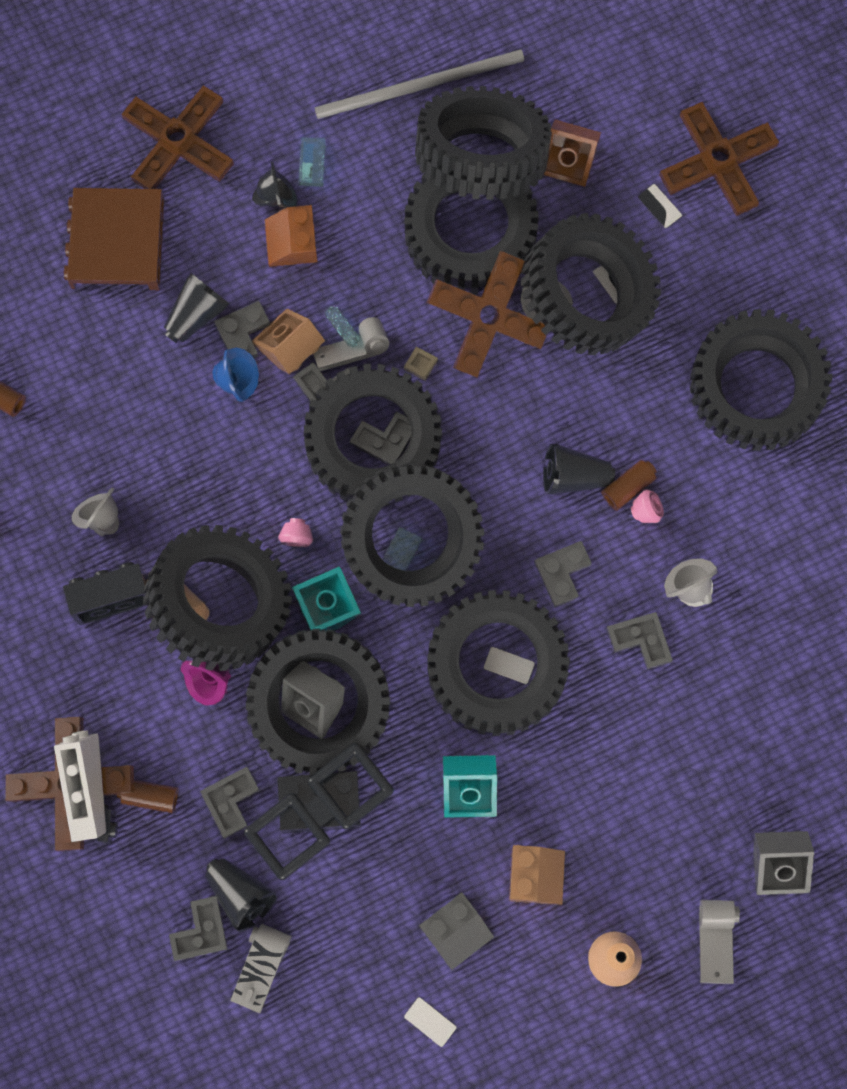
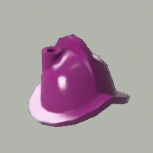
(205, 685)

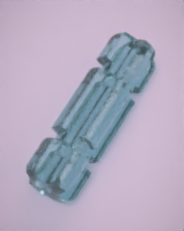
(342, 326)

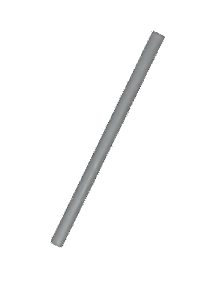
(419, 84)

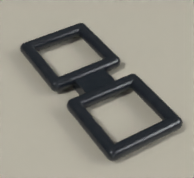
(318, 811)

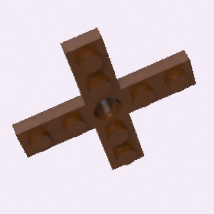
(191, 147)
(727, 172)
(469, 306)
(48, 785)

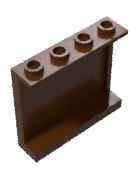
(115, 236)

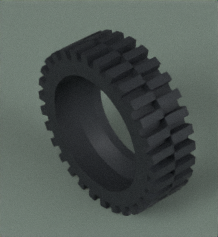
(486, 114)
(618, 256)
(458, 267)
(781, 340)
(320, 423)
(447, 570)
(194, 634)
(265, 712)
(488, 713)

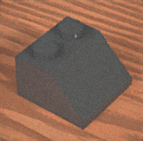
(311, 698)
(783, 862)
(456, 931)

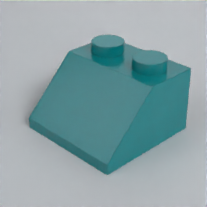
(326, 601)
(470, 786)

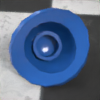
(237, 373)

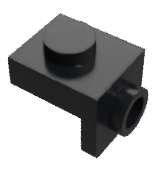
(111, 827)

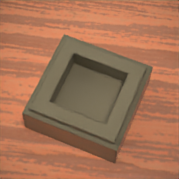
(420, 363)

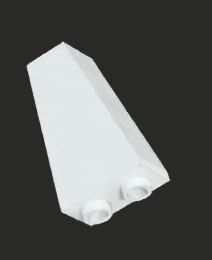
(82, 784)

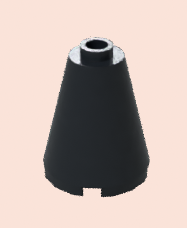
(193, 309)
(574, 471)
(239, 893)

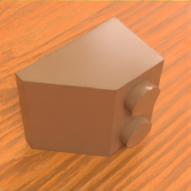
(289, 340)
(536, 875)

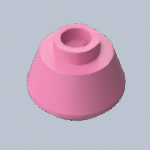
(647, 507)
(296, 533)

